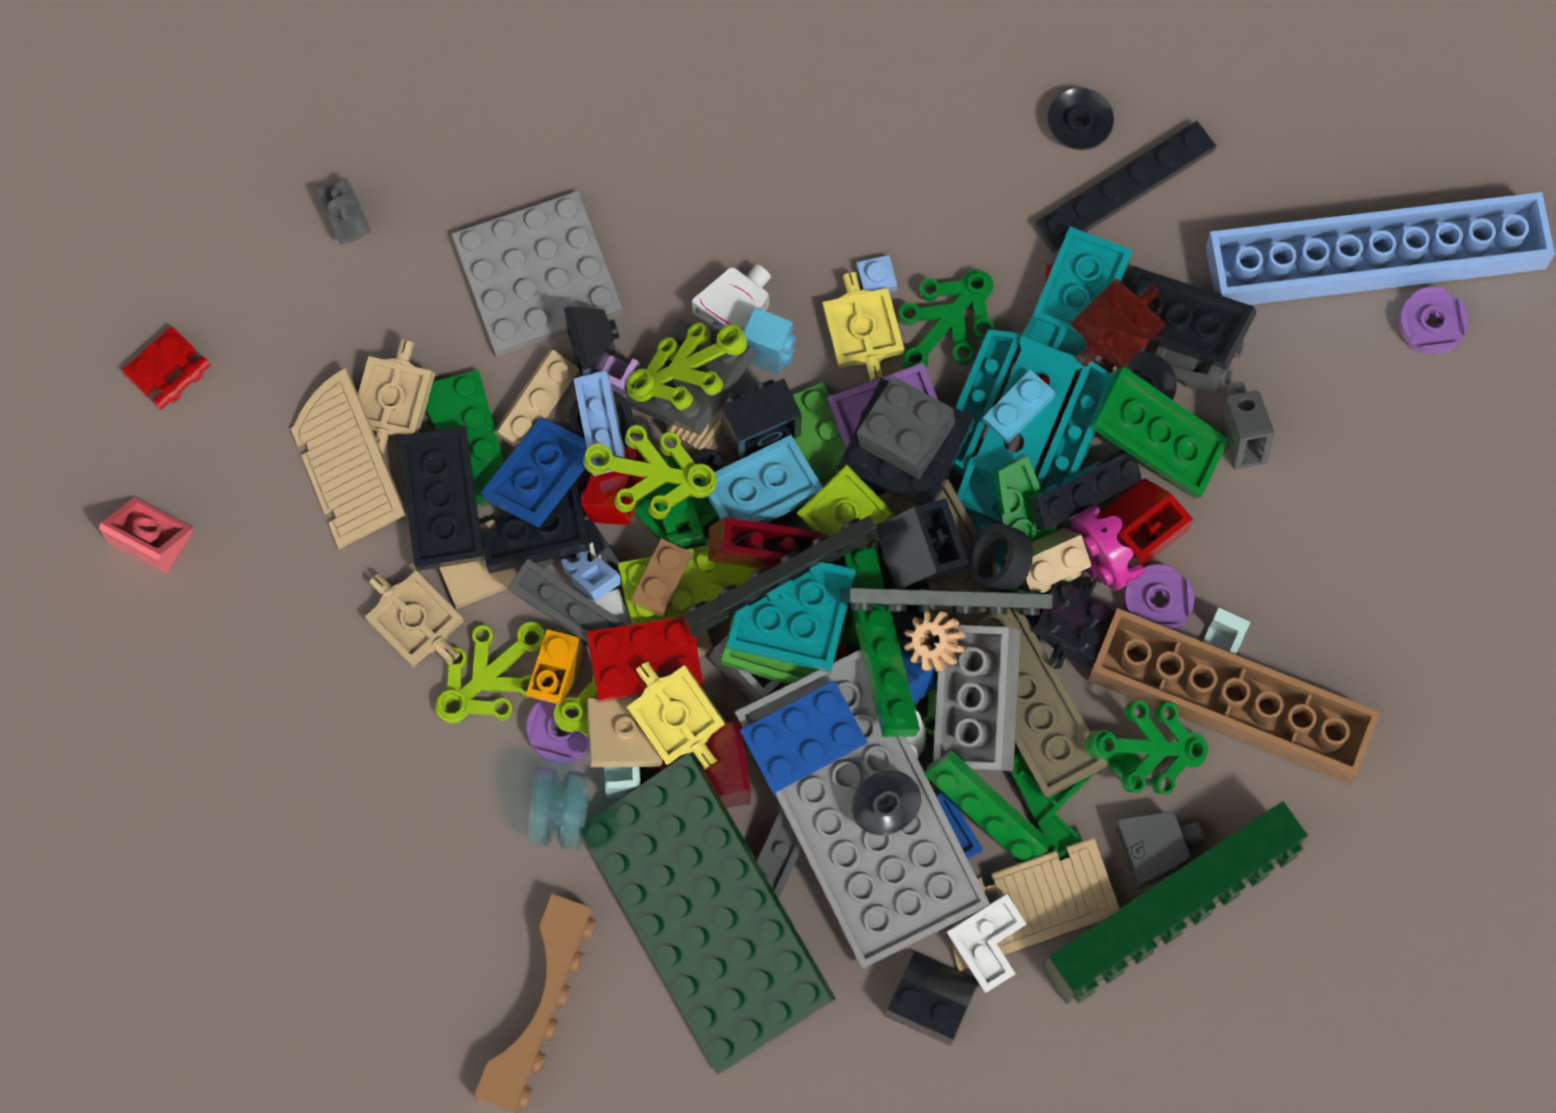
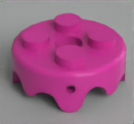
(1105, 553)

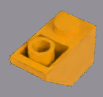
(556, 667)

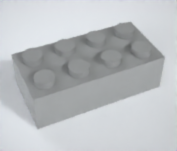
(980, 699)

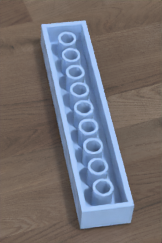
(1381, 249)

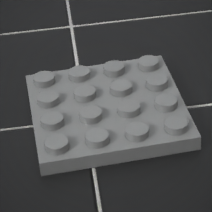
(533, 268)

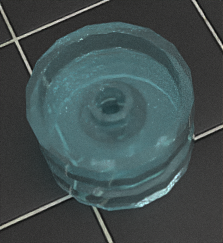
(563, 808)

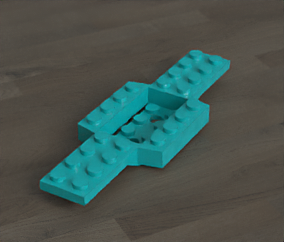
(1047, 348)

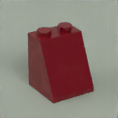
(730, 771)

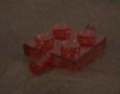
(1117, 324)

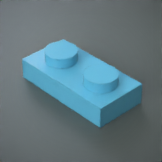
(1019, 406)

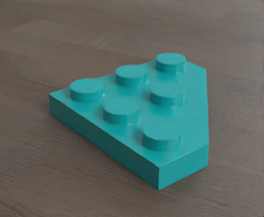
(796, 620)

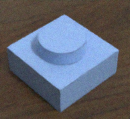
(877, 274)

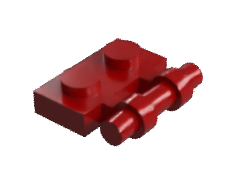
(159, 362)

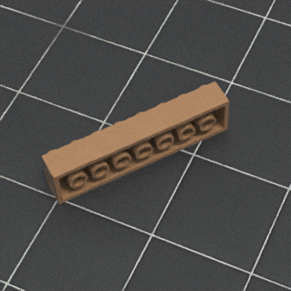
(1235, 696)

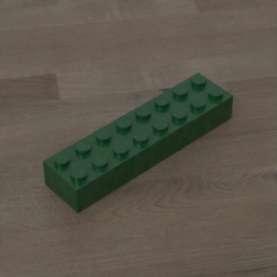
(1174, 902)

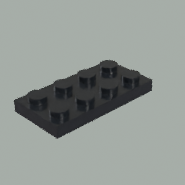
(1196, 320)
(441, 498)

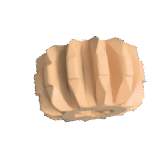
(939, 626)

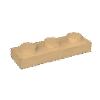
(537, 397)

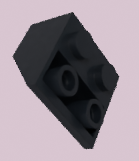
(921, 545)

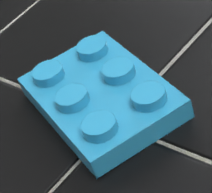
(765, 484)

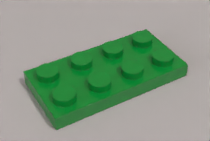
(1159, 432)

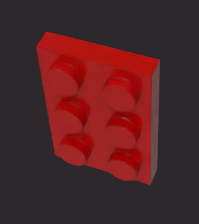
(623, 649)

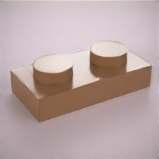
(661, 577)

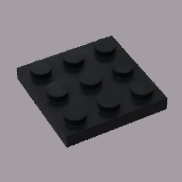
(895, 481)

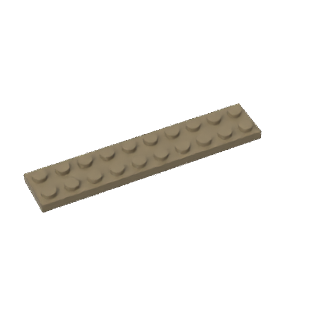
(1047, 721)

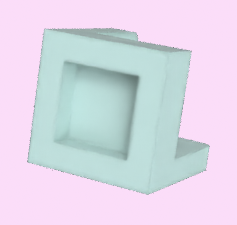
(1226, 631)
(621, 780)

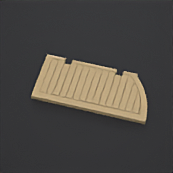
(346, 461)
(1052, 895)

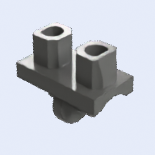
(343, 211)

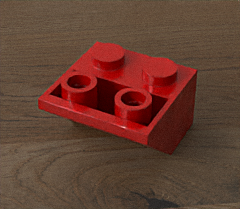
(1149, 520)

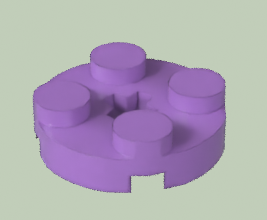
(1423, 337)
(1171, 585)
(545, 740)

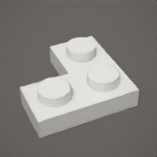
(978, 938)

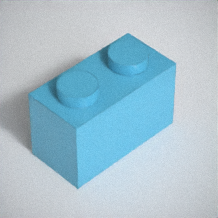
(771, 340)

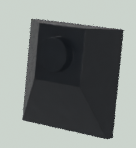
(590, 337)

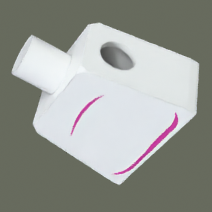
(732, 298)

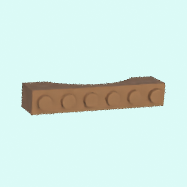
(509, 1074)

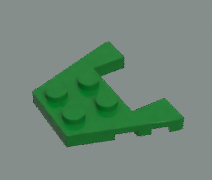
(1044, 810)

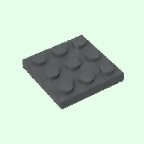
(704, 406)

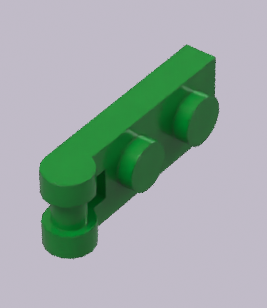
(680, 515)

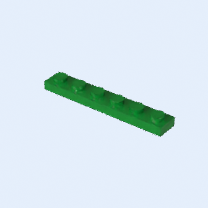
(882, 652)

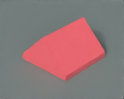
(146, 533)

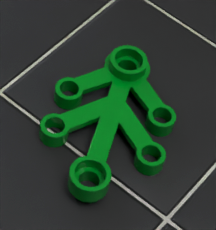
(949, 316)
(1155, 747)

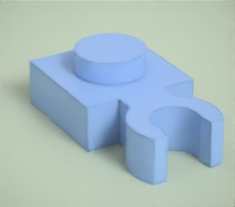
(591, 577)

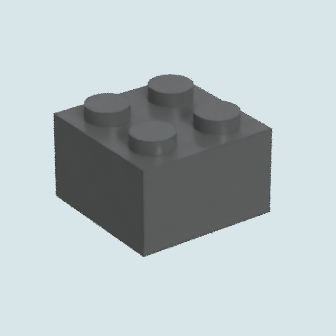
(906, 427)

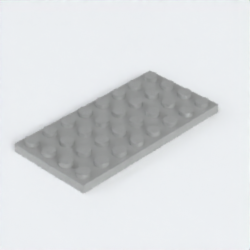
(879, 886)

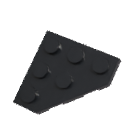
(558, 536)

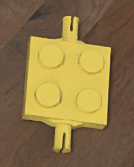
(863, 327)
(676, 715)

